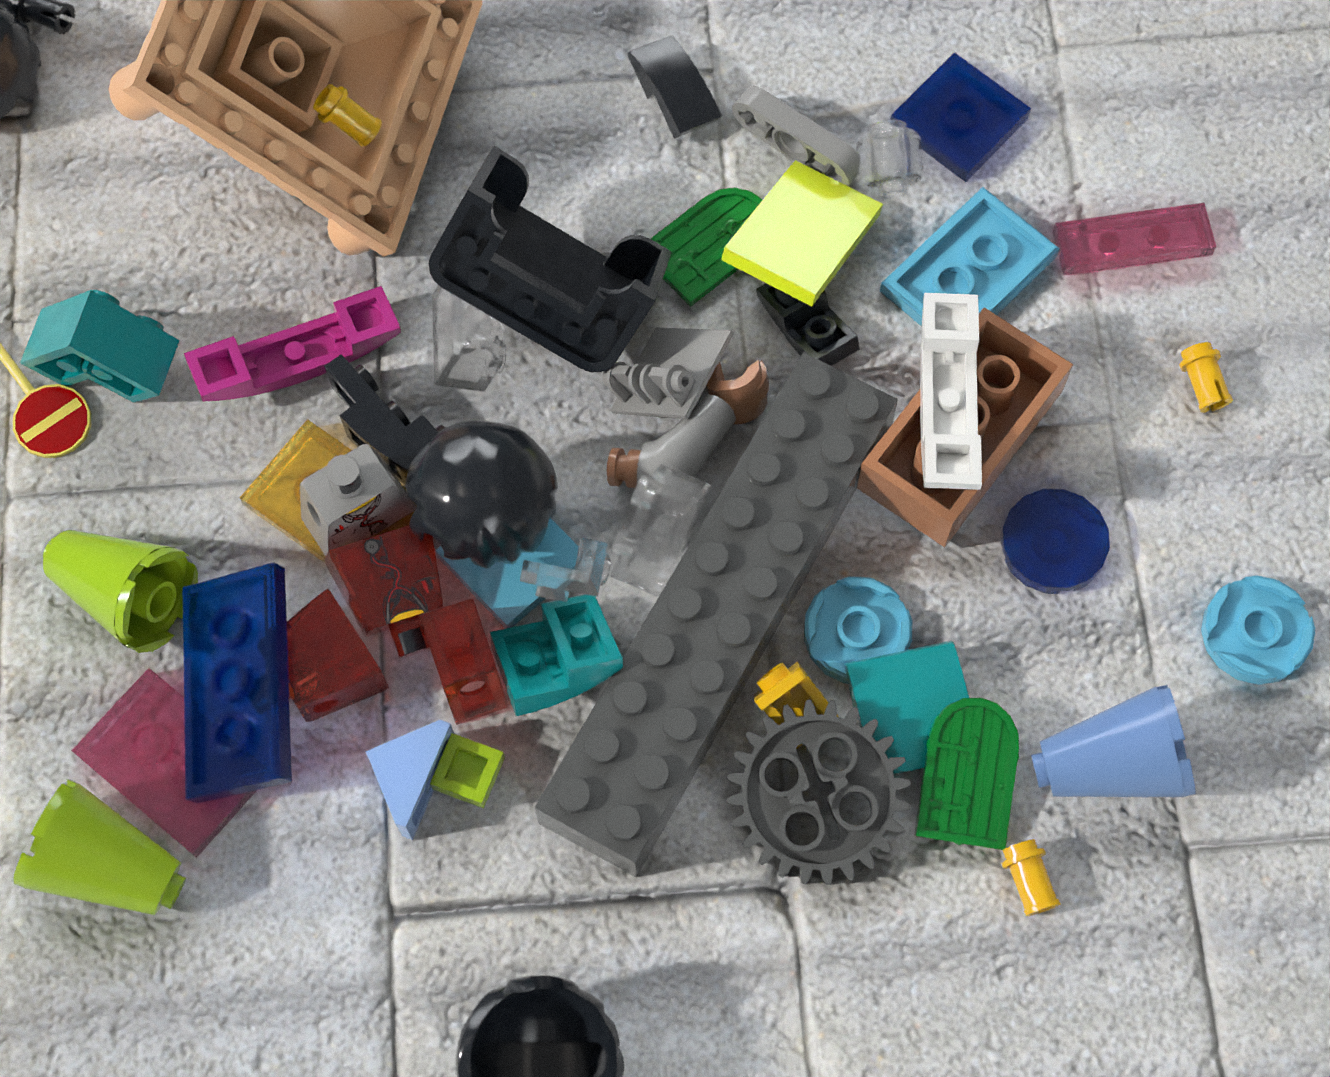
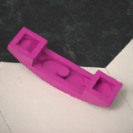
(294, 354)

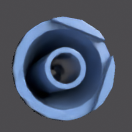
(1120, 752)

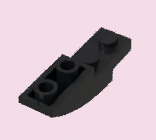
(377, 423)

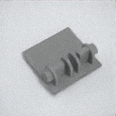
(668, 373)

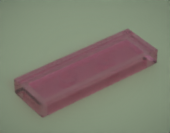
(1134, 239)

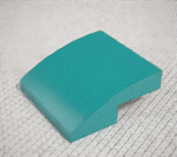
(556, 656)
(906, 695)

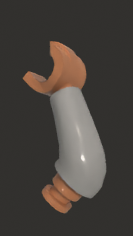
(695, 438)

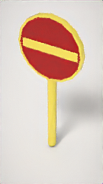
(49, 418)

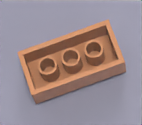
(1014, 392)

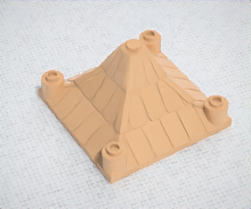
(250, 81)

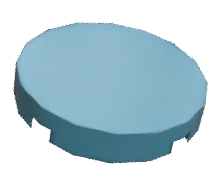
(853, 623)
(1258, 630)

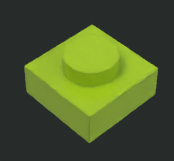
(467, 770)

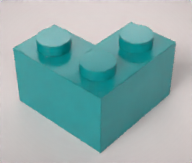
(102, 343)

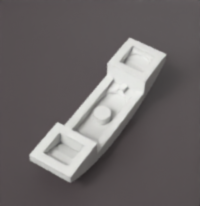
(950, 392)

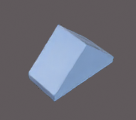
(405, 772)

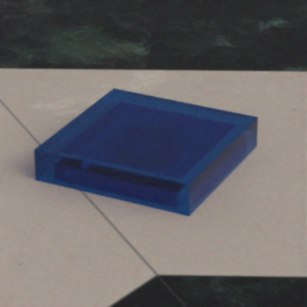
(962, 116)

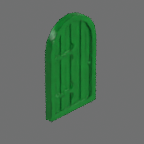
(699, 242)
(969, 775)

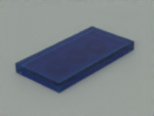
(236, 684)

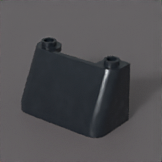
(542, 276)

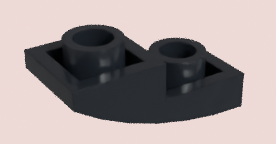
(676, 84)
(809, 328)

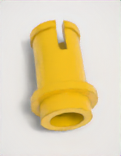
(346, 114)
(1205, 376)
(1030, 877)

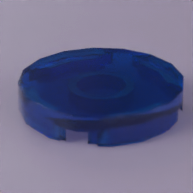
(1055, 541)

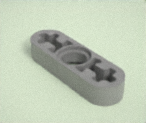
(796, 135)

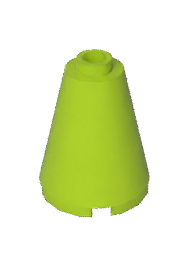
(122, 584)
(97, 856)

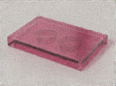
(143, 757)

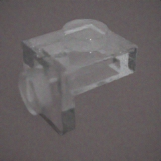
(556, 582)

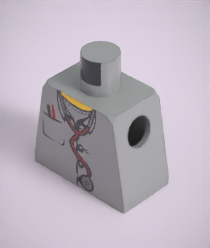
(352, 499)

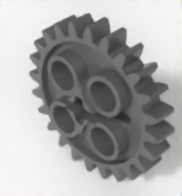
(866, 774)

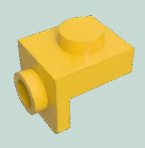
(790, 687)

